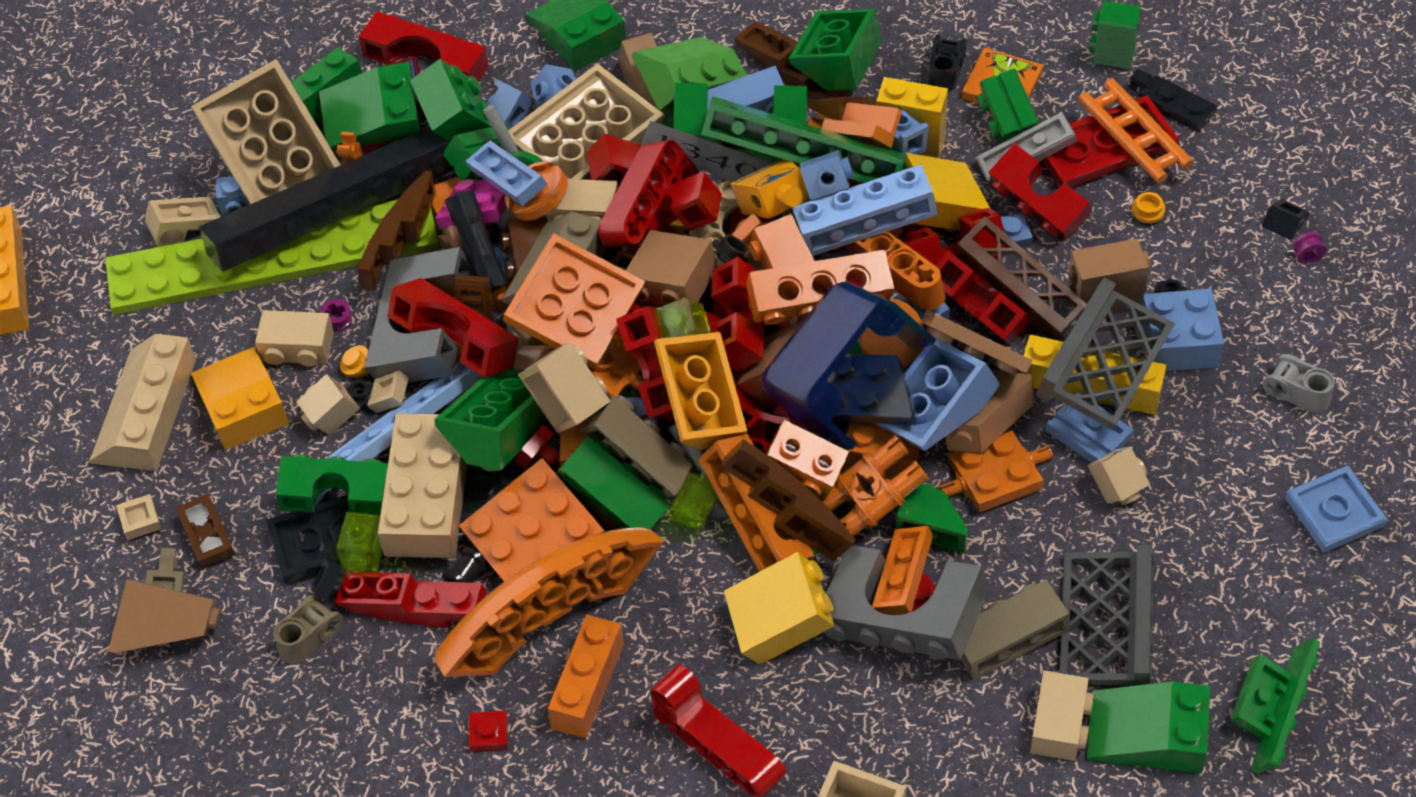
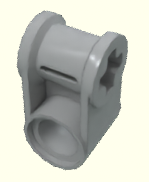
(1300, 384)

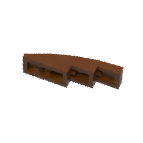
(774, 49)
(400, 224)
(796, 506)

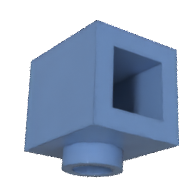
(826, 174)

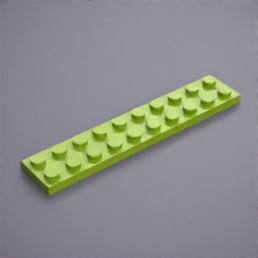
(187, 272)

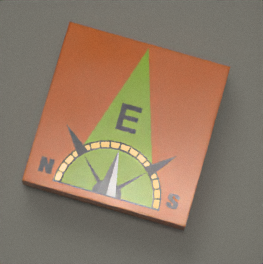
(994, 63)

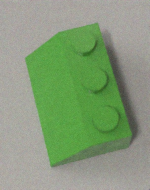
(686, 62)

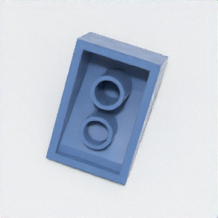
(945, 393)

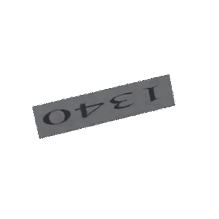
(707, 154)

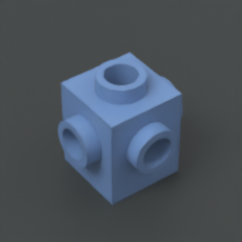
(550, 82)

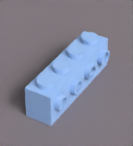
(865, 210)

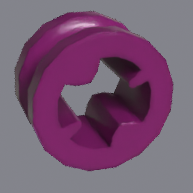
(1309, 247)
(342, 308)

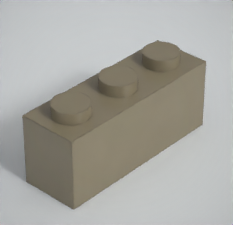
(1015, 628)

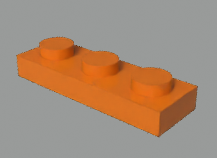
(902, 570)

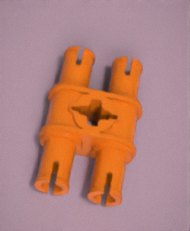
(887, 493)

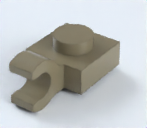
(166, 575)

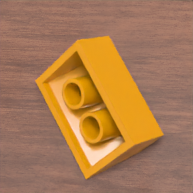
(700, 389)

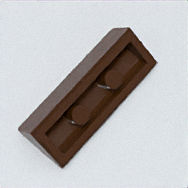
(835, 107)

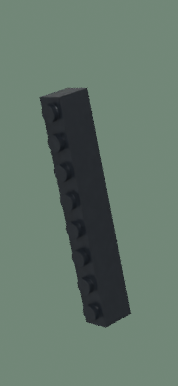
(323, 199)

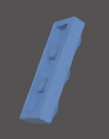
(506, 173)

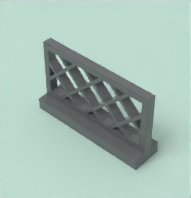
(1077, 345)
(1139, 610)

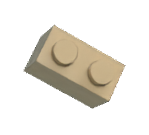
(294, 337)
(1059, 716)

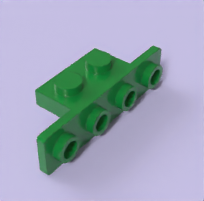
(1271, 701)

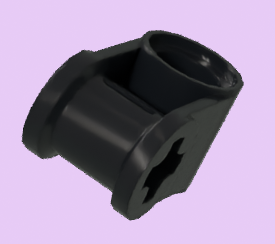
(946, 61)

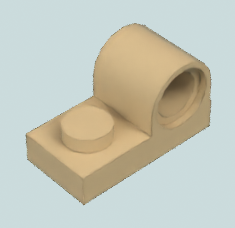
(172, 218)

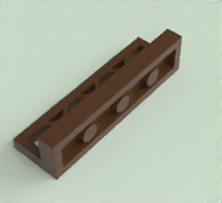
(1007, 283)

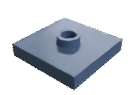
(1336, 509)

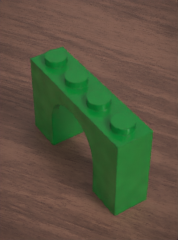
(692, 109)

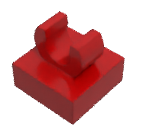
(538, 448)

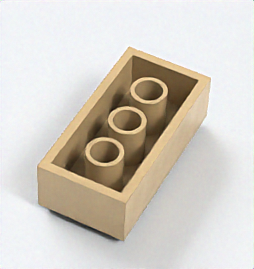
(421, 491)

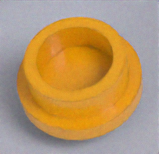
(1148, 208)
(354, 361)

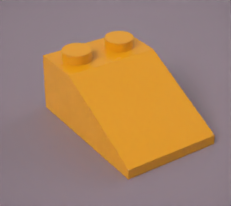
(240, 398)

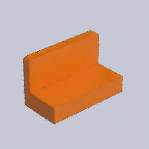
(867, 123)

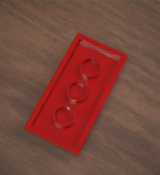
(1097, 151)

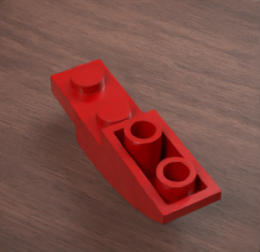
(406, 600)

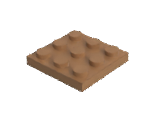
(975, 343)

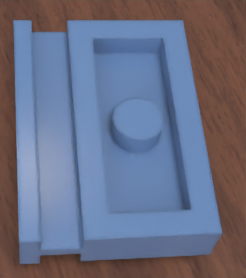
(1087, 435)

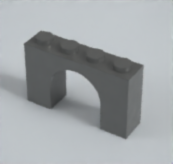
(422, 353)
(934, 629)

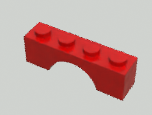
(391, 38)
(424, 307)

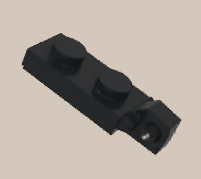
(1173, 100)

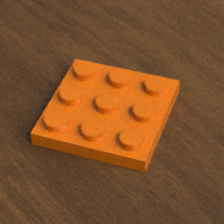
(573, 299)
(528, 521)

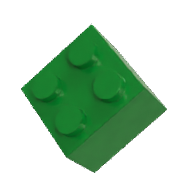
(450, 100)

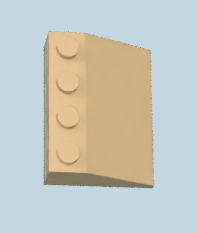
(579, 115)
(264, 133)

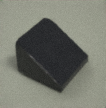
(1285, 218)

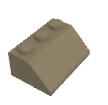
(573, 227)
(639, 445)

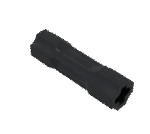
(468, 219)

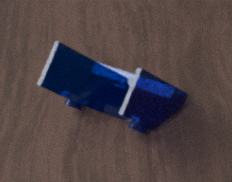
(819, 344)

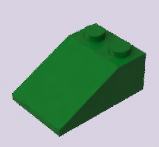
(579, 29)
(372, 105)
(1151, 726)

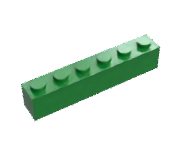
(796, 140)

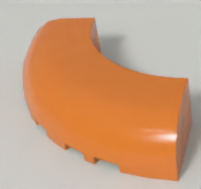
(542, 593)

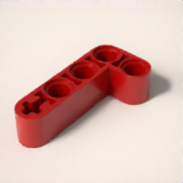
(642, 192)
(718, 739)

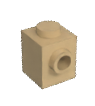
(327, 405)
(1120, 475)

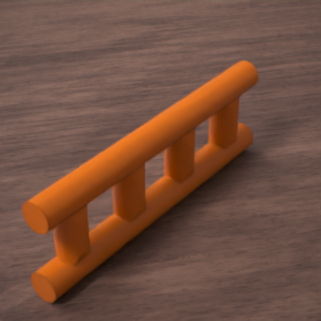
(1135, 147)

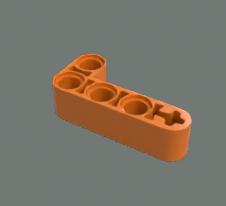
(910, 272)

